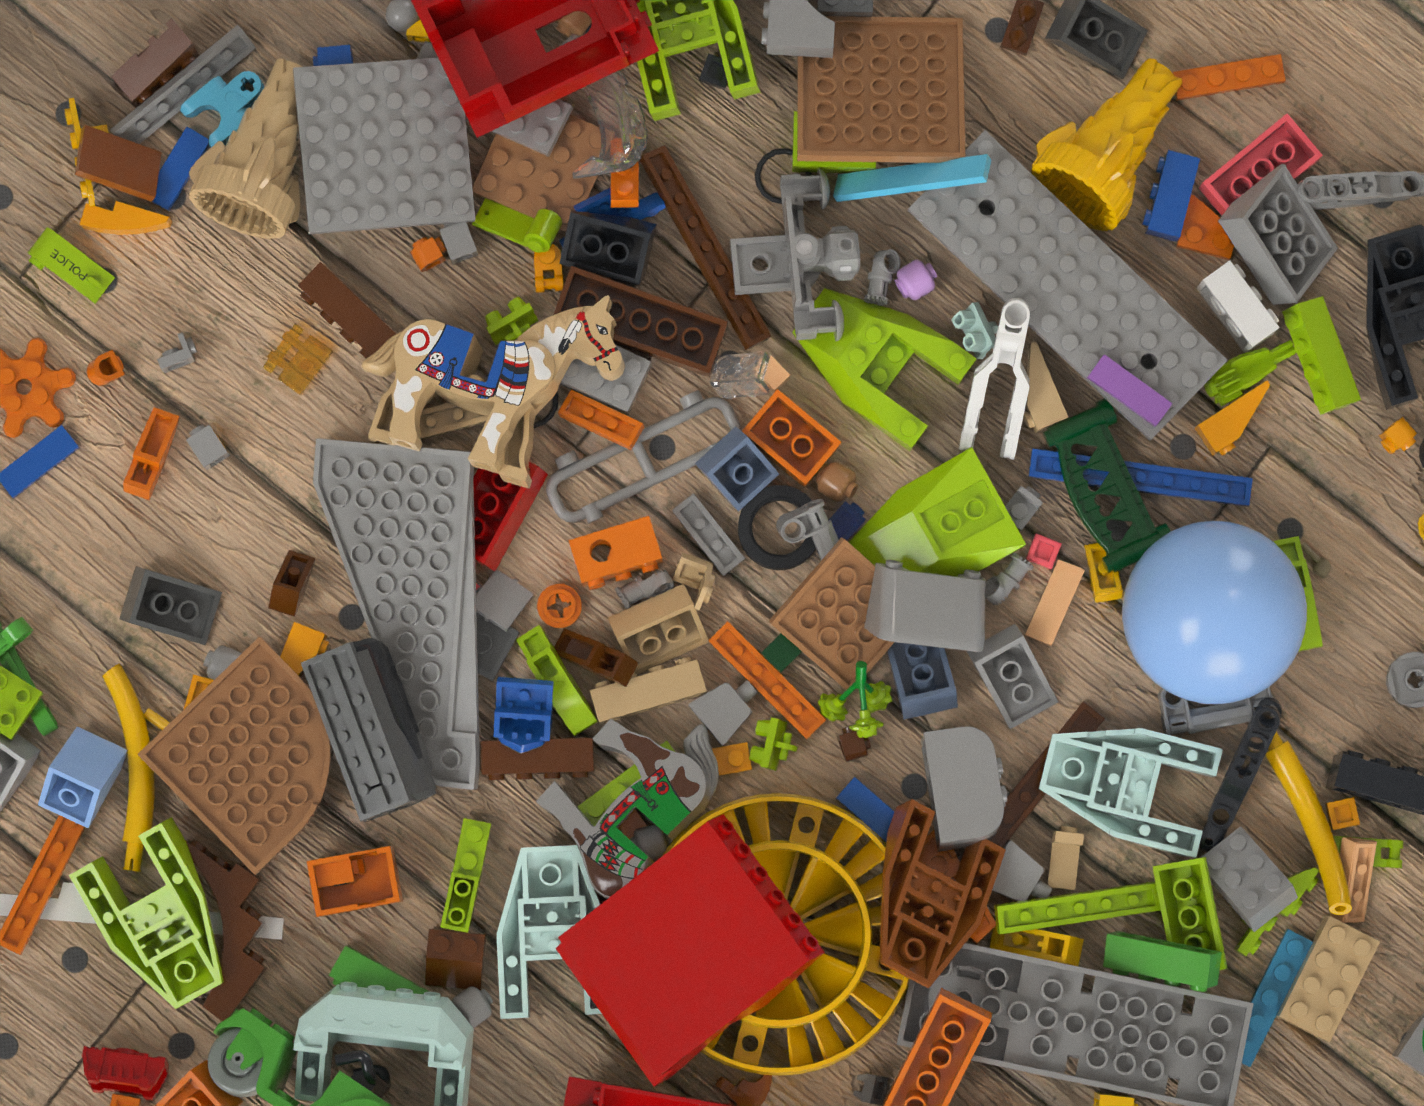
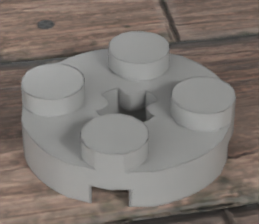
(1397, 681)

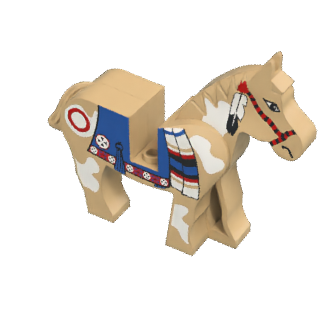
(524, 377)

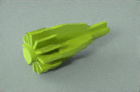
(1245, 371)

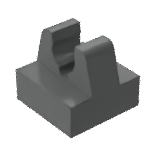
(873, 1089)

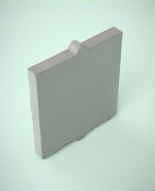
(501, 600)

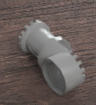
(881, 276)
(1007, 580)
(646, 588)

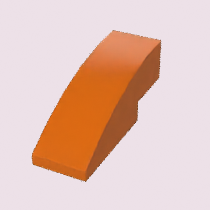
(151, 453)

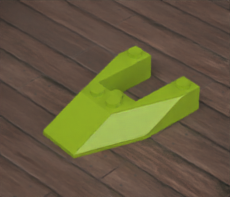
(688, 26)
(871, 356)
(165, 933)

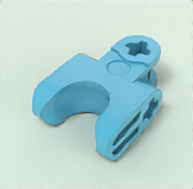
(228, 99)

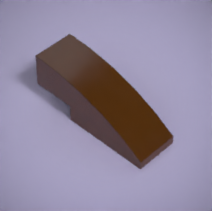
(595, 657)

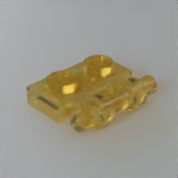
(304, 364)

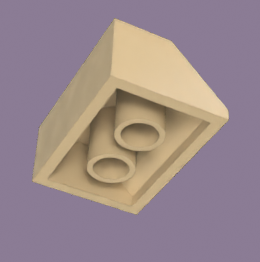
(659, 628)

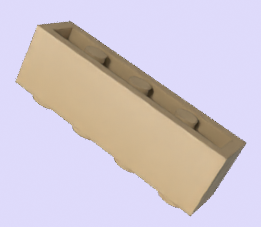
(648, 691)

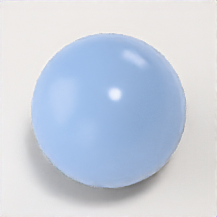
(1214, 612)

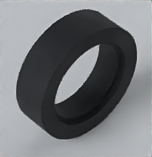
(748, 542)

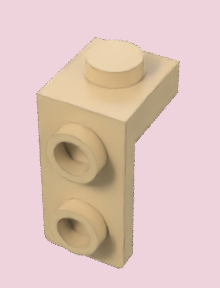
(696, 574)
(1064, 858)

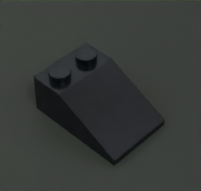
(608, 245)

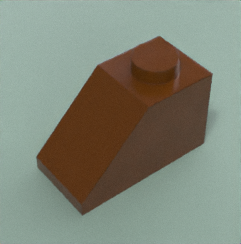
(291, 583)

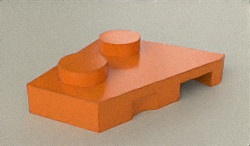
(1203, 232)

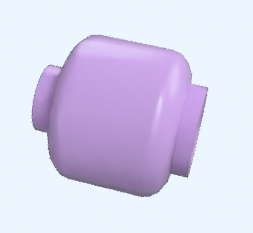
(915, 280)

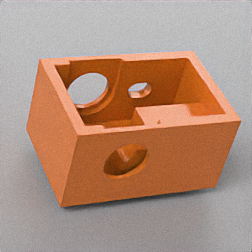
(631, 549)
(354, 881)

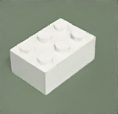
(1238, 306)

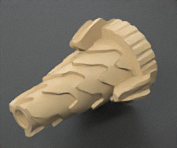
(250, 178)

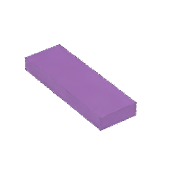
(1129, 390)

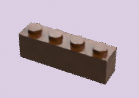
(345, 309)
(550, 759)

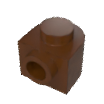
(853, 746)

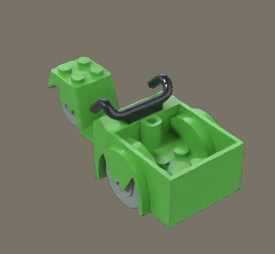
(258, 1058)

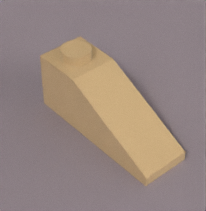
(1043, 401)

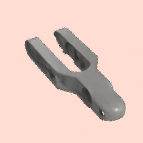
(1359, 188)

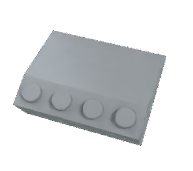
(1278, 236)

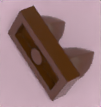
(1022, 26)

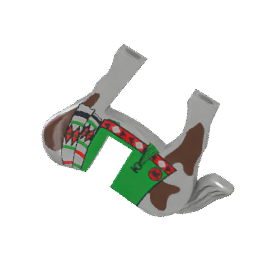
(670, 793)

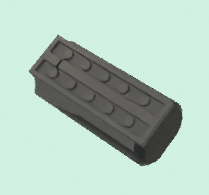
(370, 727)

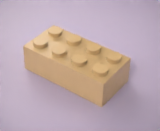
(1327, 978)

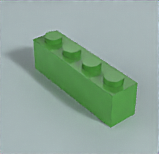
(1162, 960)
(364, 971)

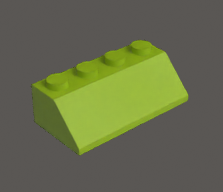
(1189, 905)

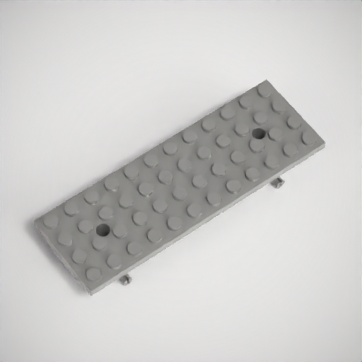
(1076, 287)

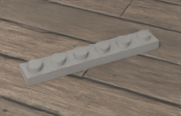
(171, 96)

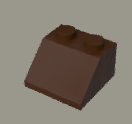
(455, 959)

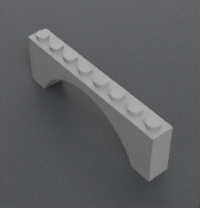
(797, 29)

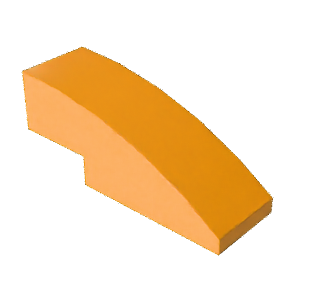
(122, 220)

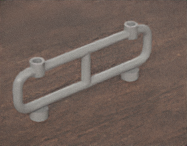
(570, 464)

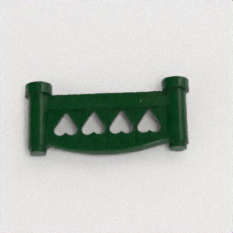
(1092, 429)

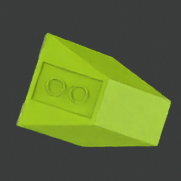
(942, 522)

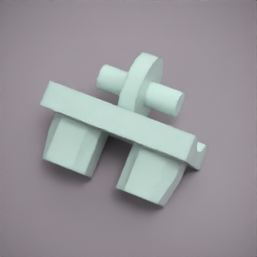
(977, 330)

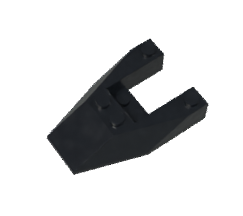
(1395, 309)

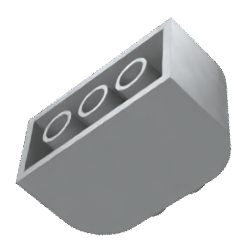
(963, 786)

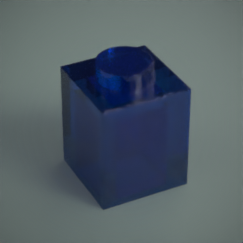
(847, 520)

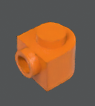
(428, 253)
(105, 369)

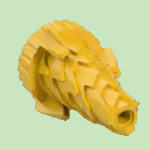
(1097, 163)

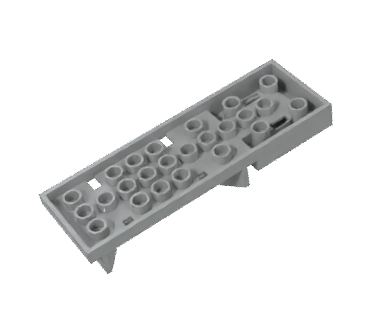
(1122, 1032)

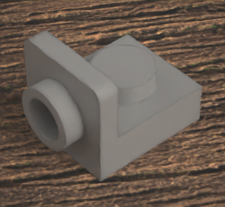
(175, 358)
(1023, 506)

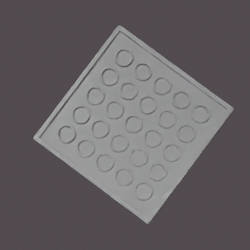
(382, 146)

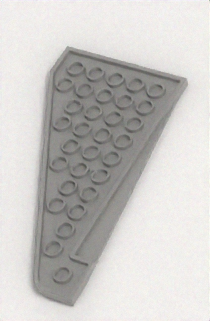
(411, 560)

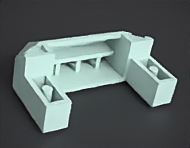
(385, 1020)

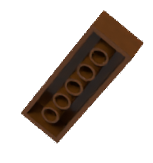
(649, 322)

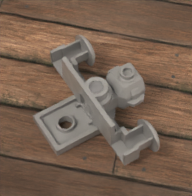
(799, 258)

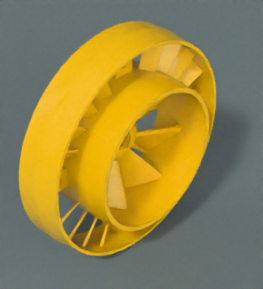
(843, 930)

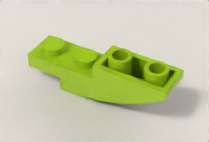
(1293, 550)
(547, 665)
(466, 875)
(1301, 882)

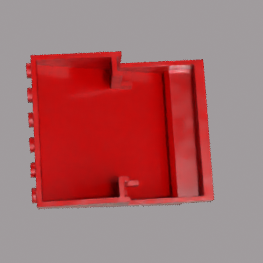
(688, 949)

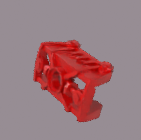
(124, 1071)

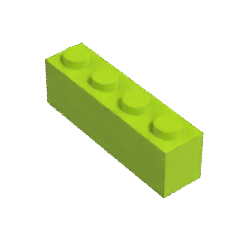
(1321, 355)

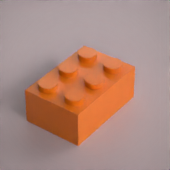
(791, 438)

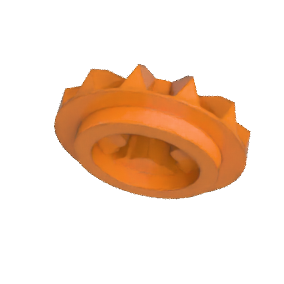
(548, 598)

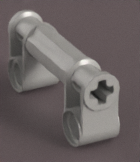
(821, 531)
(1208, 716)

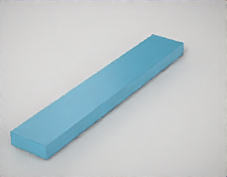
(912, 178)

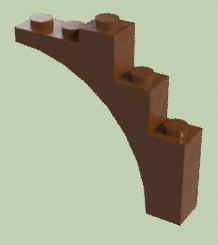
(240, 927)

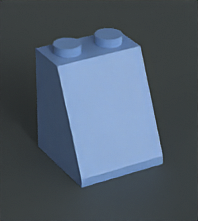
(81, 776)

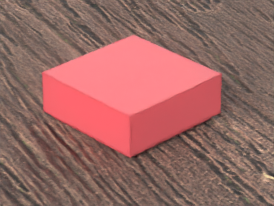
(1043, 551)

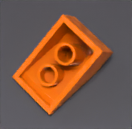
(198, 1090)

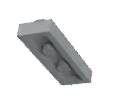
(708, 534)

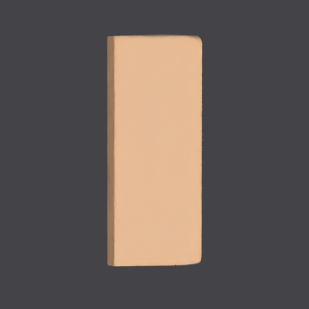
(1054, 602)
(1357, 861)

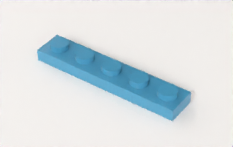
(1274, 989)

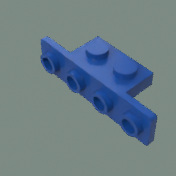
(601, 204)

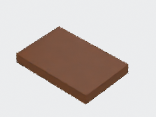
(118, 163)

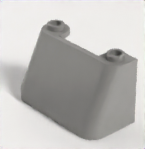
(927, 608)

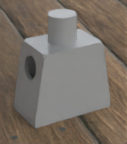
(724, 709)
(1019, 875)

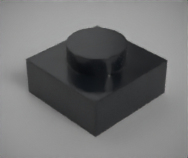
(713, 72)

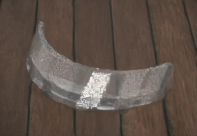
(620, 125)

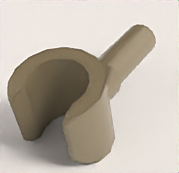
(1322, 567)

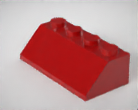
(500, 512)

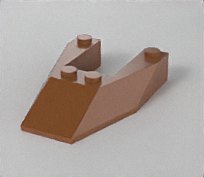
(923, 911)

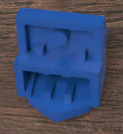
(523, 713)

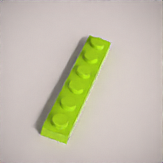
(1076, 907)

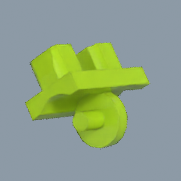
(513, 324)
(776, 744)

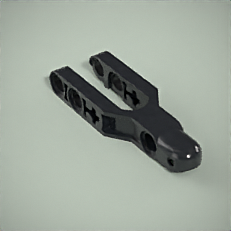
(1239, 778)

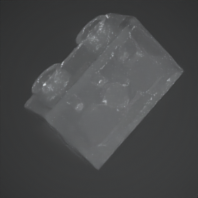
(740, 375)

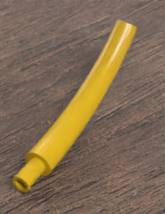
(141, 777)
(1314, 822)

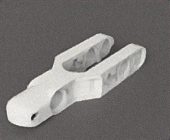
(1008, 350)

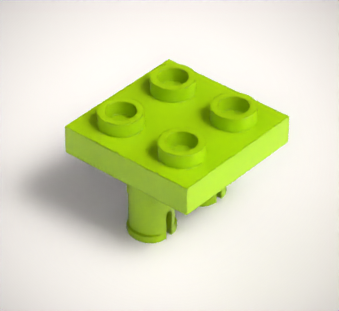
(16, 702)

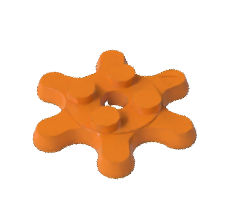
(40, 399)

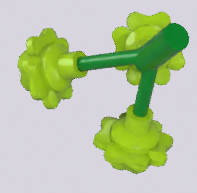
(874, 698)

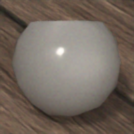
(401, 15)

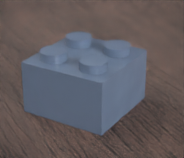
(737, 468)

